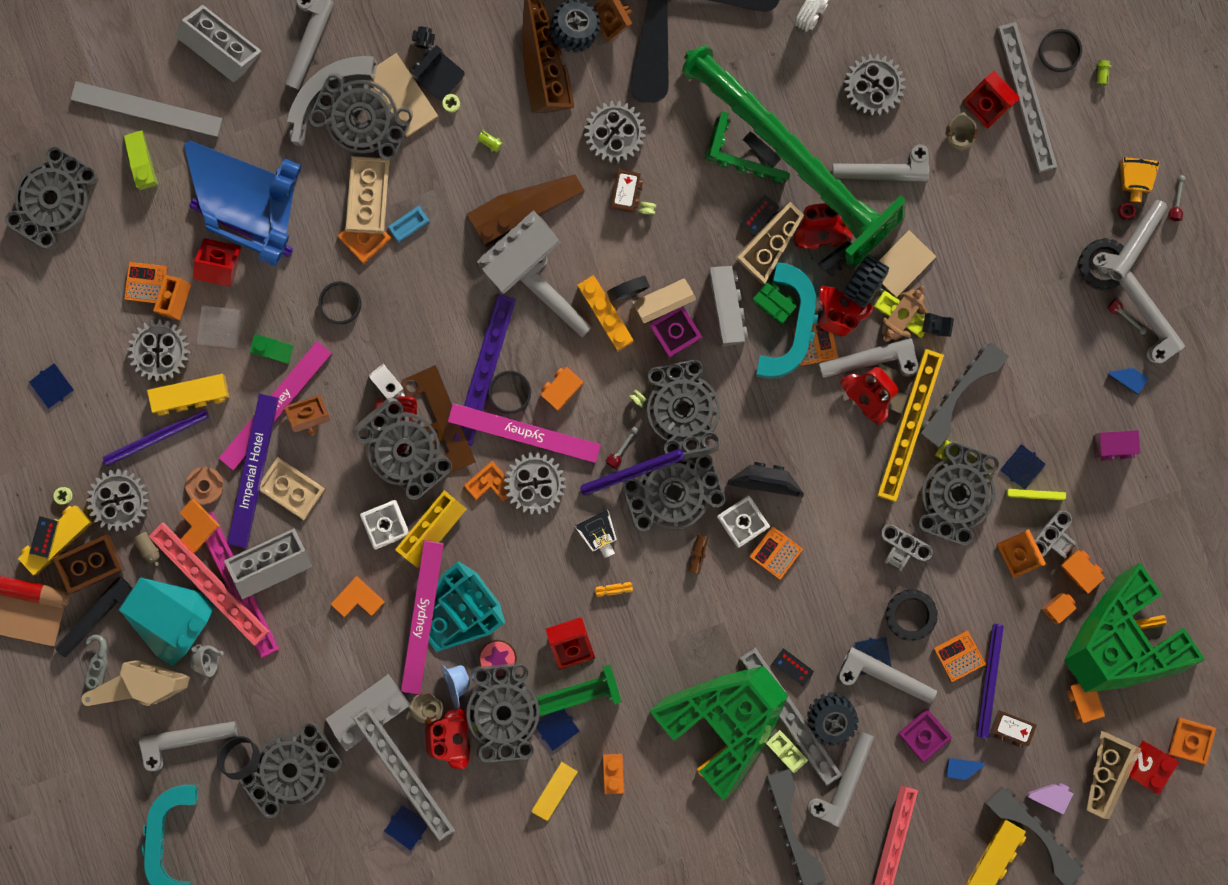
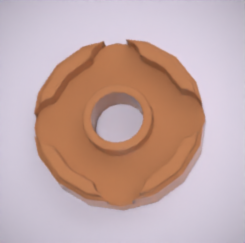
(194, 479)

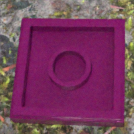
(925, 735)

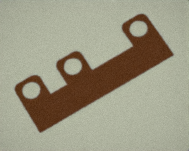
(431, 382)

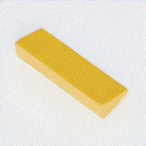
(554, 791)

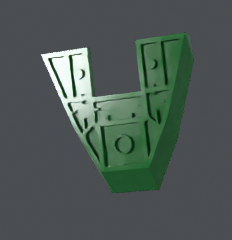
(1113, 649)
(742, 712)

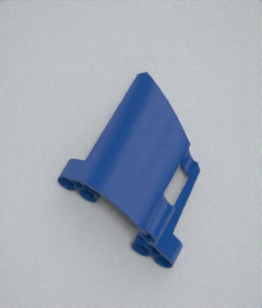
(244, 198)

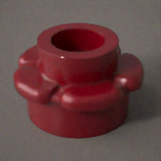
(1126, 206)

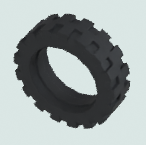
(1083, 266)
(931, 613)

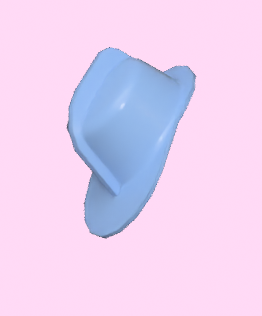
(457, 682)

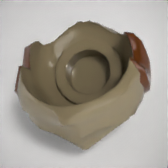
(961, 132)
(426, 708)

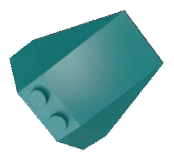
(463, 609)
(166, 617)

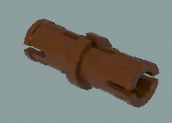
(698, 554)

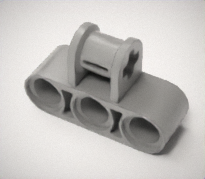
(1060, 538)
(901, 553)

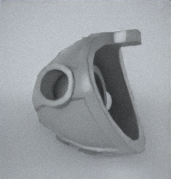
(205, 660)

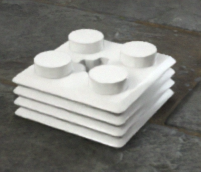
(808, 14)
(373, 519)
(742, 534)

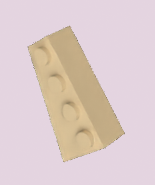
(767, 246)
(1110, 774)

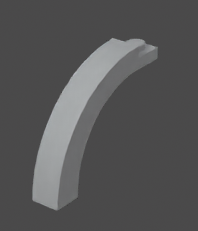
(350, 69)

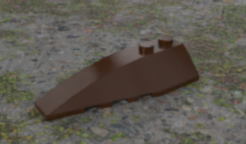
(544, 73)
(507, 210)

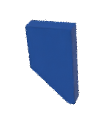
(1130, 378)
(962, 768)

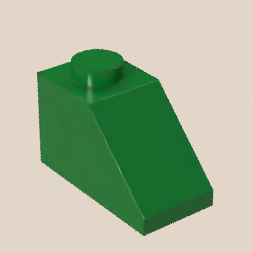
(271, 349)

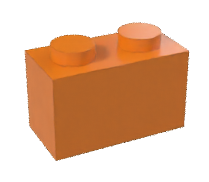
(172, 297)
(561, 388)
(1082, 571)
(1059, 608)
(1086, 704)
(613, 773)

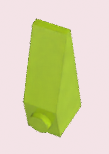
(140, 160)

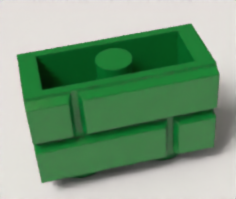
(774, 303)

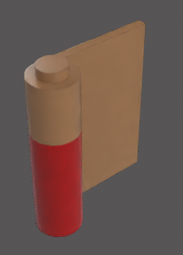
(31, 610)

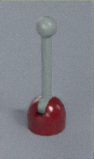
(1176, 212)
(1116, 307)
(614, 460)

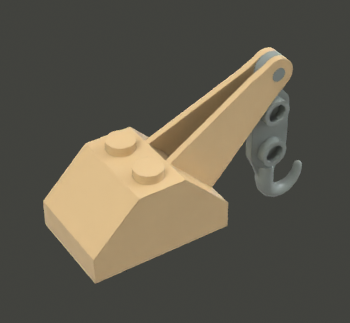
(136, 680)

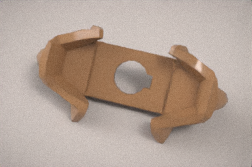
(912, 301)

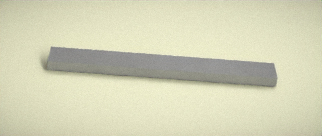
(1028, 100)
(147, 109)
(799, 728)
(403, 773)

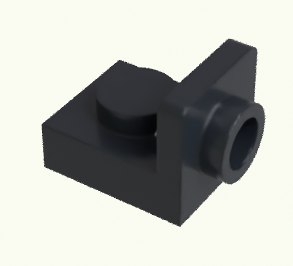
(938, 325)

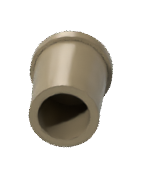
(147, 549)

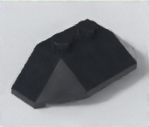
(767, 479)

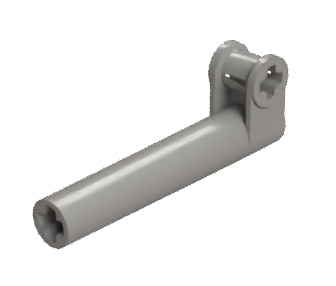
(320, 12)
(915, 171)
(1118, 266)
(555, 300)
(1169, 341)
(902, 351)
(858, 661)
(152, 745)
(835, 811)

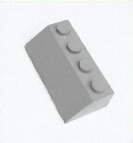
(217, 43)
(518, 251)
(727, 306)
(268, 563)
(384, 701)

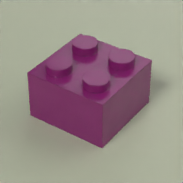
(675, 331)
(1113, 444)

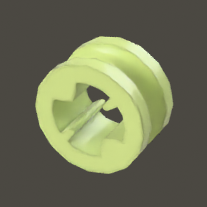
(448, 98)
(647, 208)
(638, 398)
(68, 497)

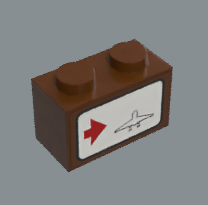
(626, 191)
(1013, 728)

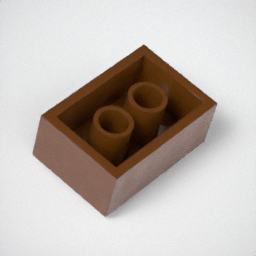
(89, 564)

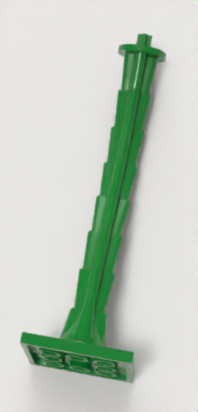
(860, 219)

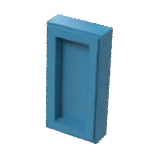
(408, 224)

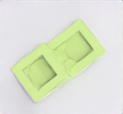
(787, 751)

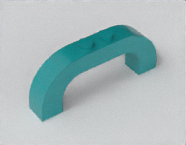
(782, 366)
(155, 832)

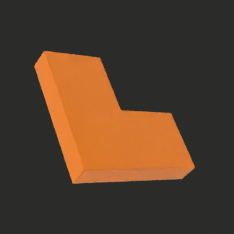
(488, 478)
(202, 526)
(357, 593)

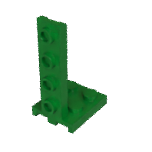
(742, 165)
(581, 693)

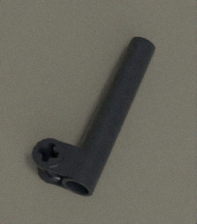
(115, 593)

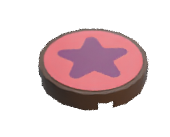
(497, 653)

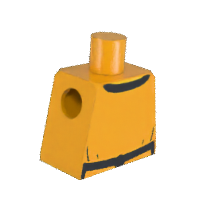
(1138, 176)

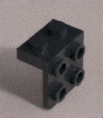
(437, 73)

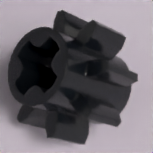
(423, 37)

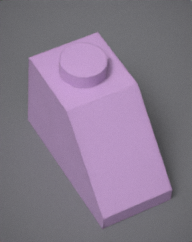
(1053, 796)

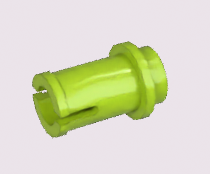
(1103, 72)
(491, 142)

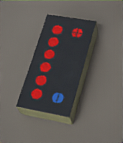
(759, 215)
(44, 537)
(792, 667)

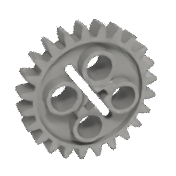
(884, 71)
(601, 121)
(141, 350)
(531, 466)
(121, 516)

